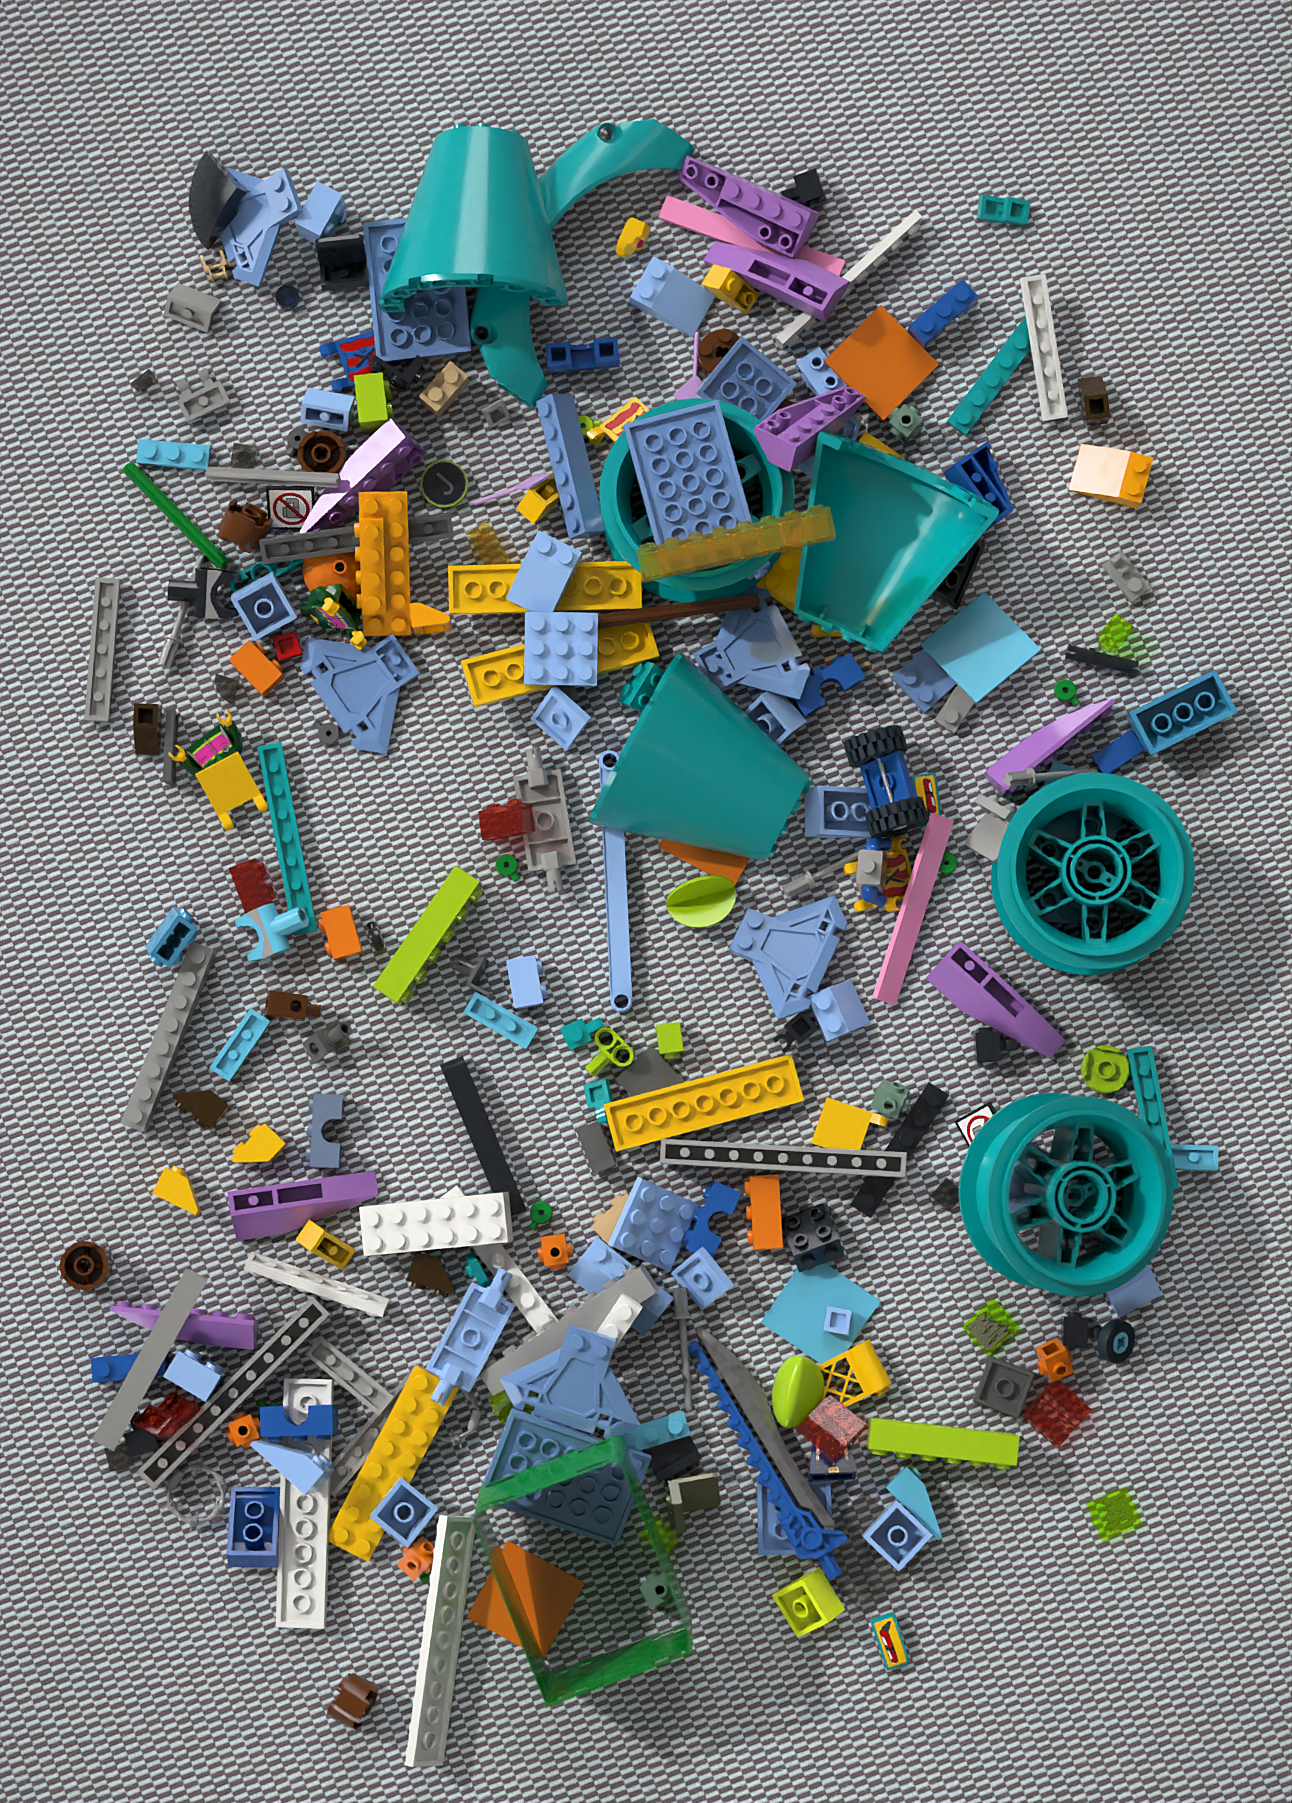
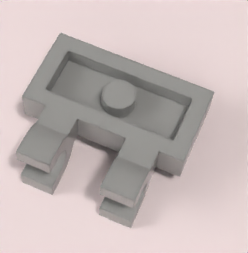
(202, 401)

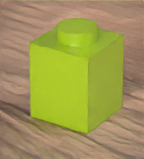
(669, 1039)

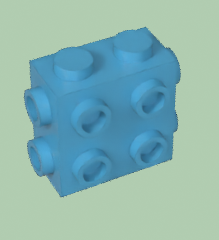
(171, 937)

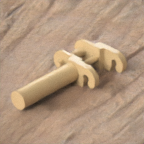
(224, 263)

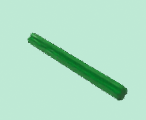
(175, 515)

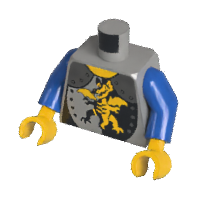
(873, 871)

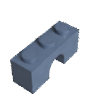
(324, 1109)

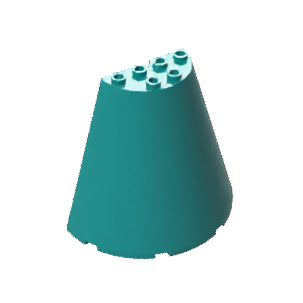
(476, 222)
(892, 544)
(701, 772)

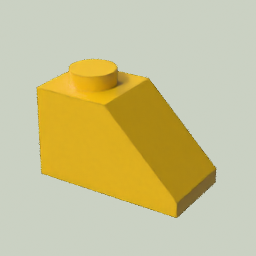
(539, 500)
(177, 1189)
(325, 1245)

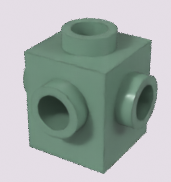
(905, 431)
(891, 1099)
(651, 1595)

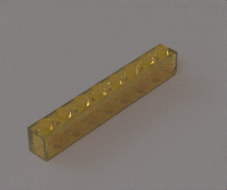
(736, 543)

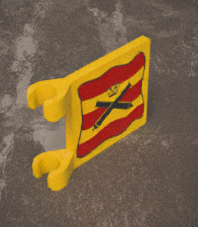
(614, 425)
(896, 878)

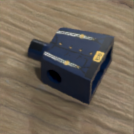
(825, 1469)

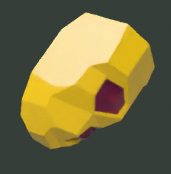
(632, 237)

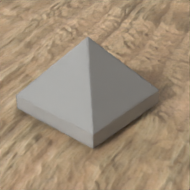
(496, 413)

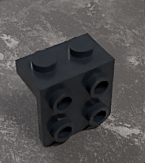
(342, 262)
(398, 379)
(812, 1237)
(673, 1457)

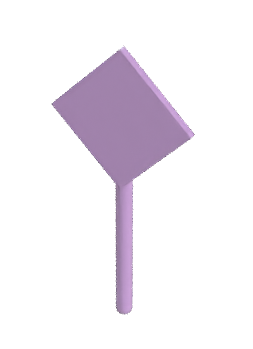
(688, 390)
(526, 484)

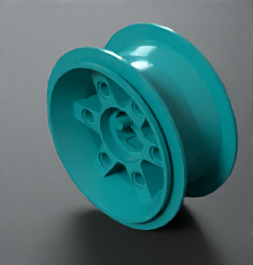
(626, 537)
(1091, 796)
(1127, 1237)

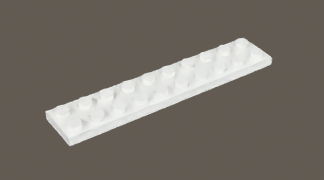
(304, 1521)
(440, 1641)

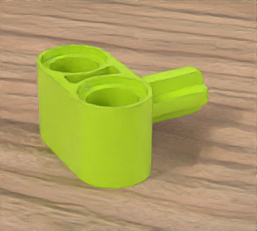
(608, 1053)

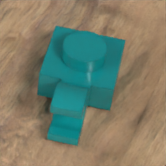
(578, 1032)
(597, 1095)
(476, 1270)

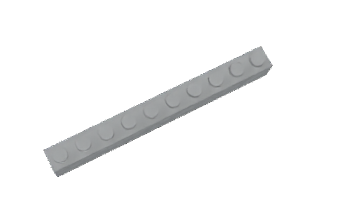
(783, 1158)
(234, 1393)

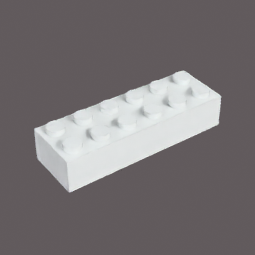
(436, 1223)

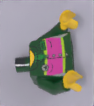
(335, 609)
(212, 747)

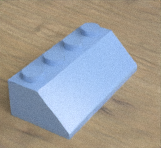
(602, 1264)

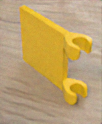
(228, 786)
(844, 1125)

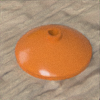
(322, 572)

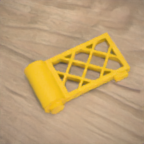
(866, 1368)

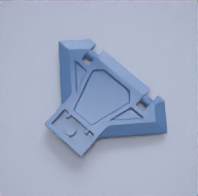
(258, 222)
(754, 651)
(360, 686)
(790, 951)
(575, 1385)

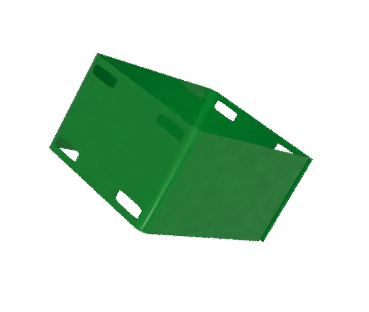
(606, 1667)

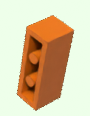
(764, 1212)

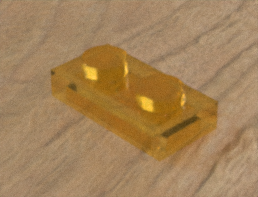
(488, 545)

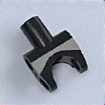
(204, 592)

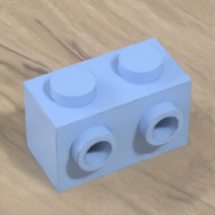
(817, 373)
(327, 409)
(525, 982)

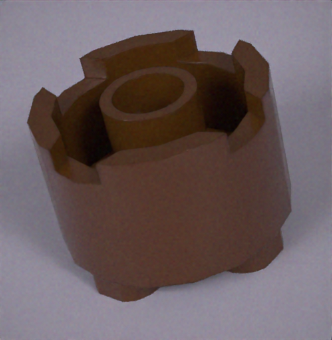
(713, 343)
(317, 443)
(244, 525)
(76, 1275)
(354, 1701)

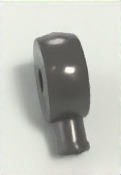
(291, 440)
(323, 729)

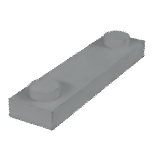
(954, 710)
(350, 1375)

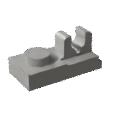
(1126, 576)

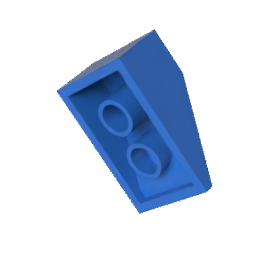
(253, 1527)

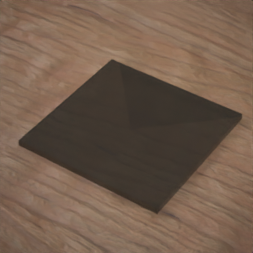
(865, 1572)

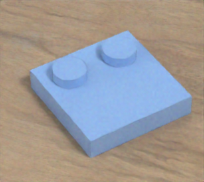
(560, 718)
(702, 1278)

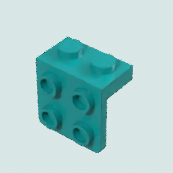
(640, 686)

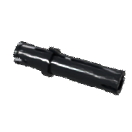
(1100, 659)

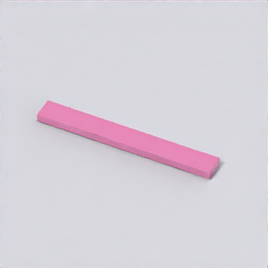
(721, 229)
(913, 909)

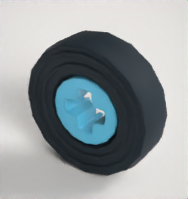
(1107, 1344)

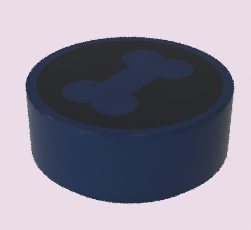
(287, 297)

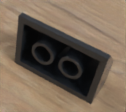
(956, 582)

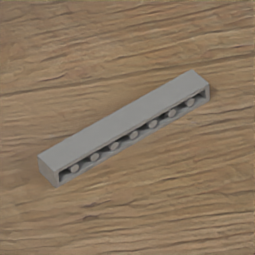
(168, 1037)
(590, 1315)

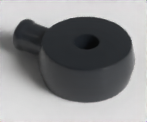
(375, 936)

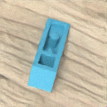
(913, 1495)

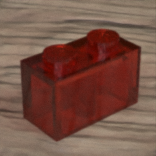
(506, 821)
(251, 884)

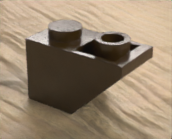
(1093, 401)
(147, 729)
(204, 1105)
(430, 1272)

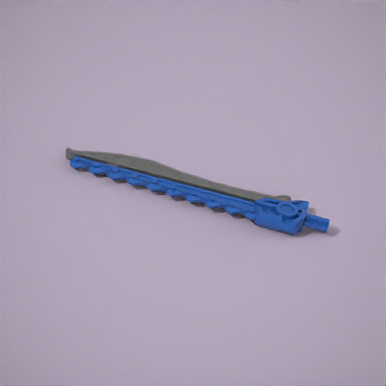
(799, 1525)

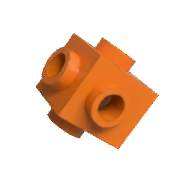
(555, 1241)
(1054, 1360)
(252, 1425)
(419, 1553)

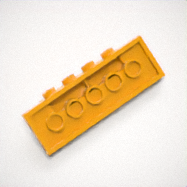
(383, 563)

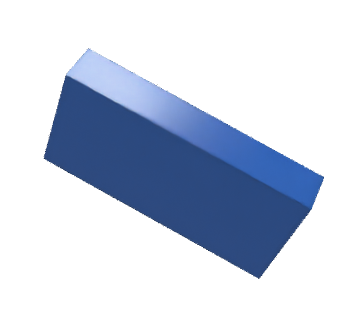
(1117, 752)

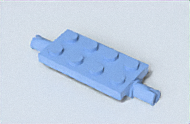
(470, 1337)

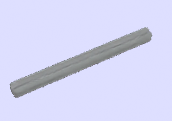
(275, 477)

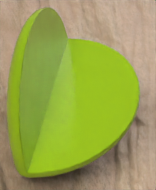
(702, 901)
(796, 1391)

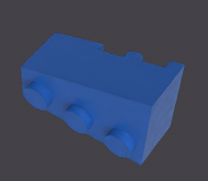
(979, 475)

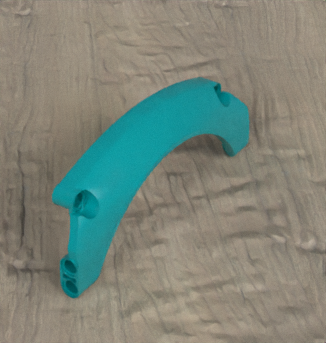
(583, 166)

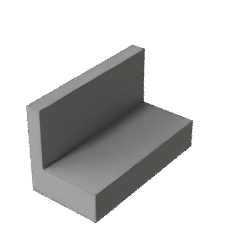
(191, 307)

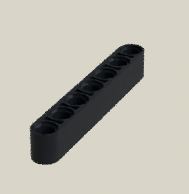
(481, 1132)

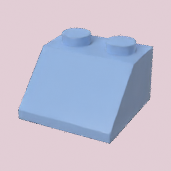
(776, 716)
(838, 1010)
(1134, 1293)
(403, 1512)

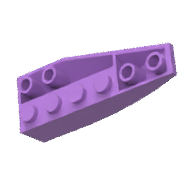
(752, 208)
(783, 277)
(792, 432)
(371, 468)
(1044, 744)
(988, 998)
(290, 1205)
(199, 1328)

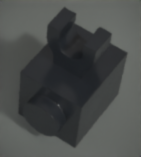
(807, 189)
(798, 1030)
(989, 1047)
(1076, 1331)
(139, 1440)

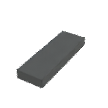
(171, 739)

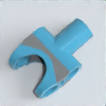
(272, 929)

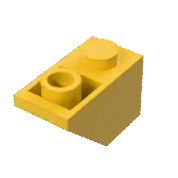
(730, 288)
(261, 1147)

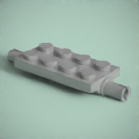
(552, 842)

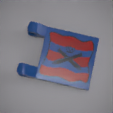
(354, 357)

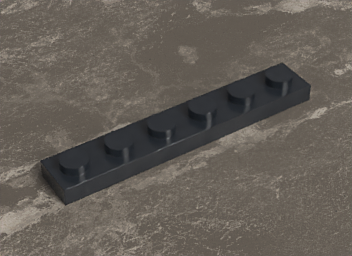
(904, 1140)

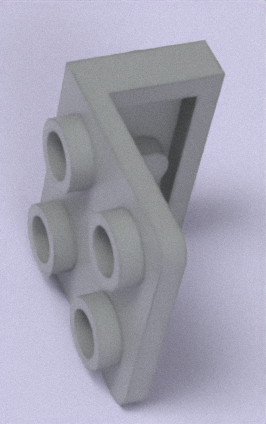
(990, 830)

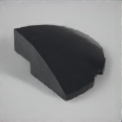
(212, 199)

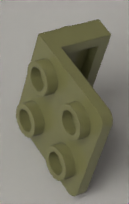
(691, 1495)

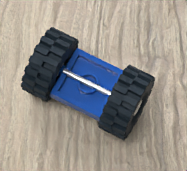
(886, 781)

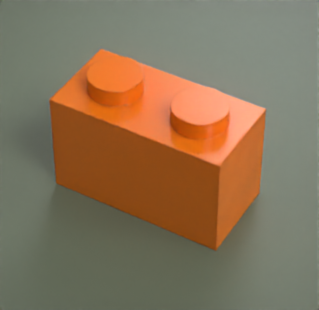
(257, 668)
(341, 933)

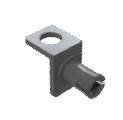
(473, 971)
(328, 1040)

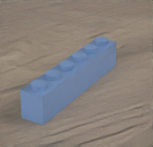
(570, 466)

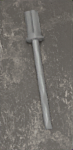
(172, 642)
(1029, 776)
(807, 880)
(682, 1313)

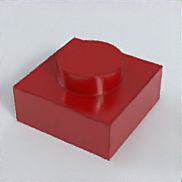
(287, 646)

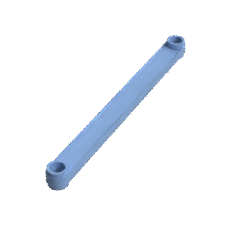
(616, 905)

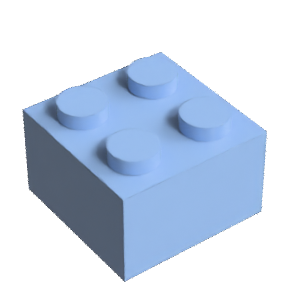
(321, 213)
(264, 606)
(195, 1374)
(897, 1535)

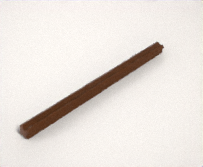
(678, 610)

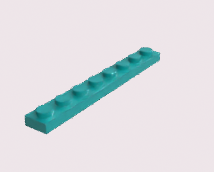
(286, 832)

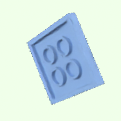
(560, 649)
(653, 1224)

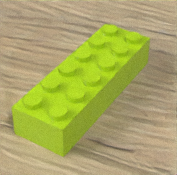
(428, 935)
(942, 1441)

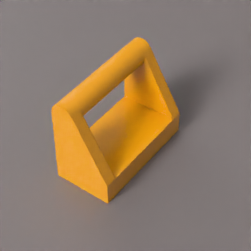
(428, 620)

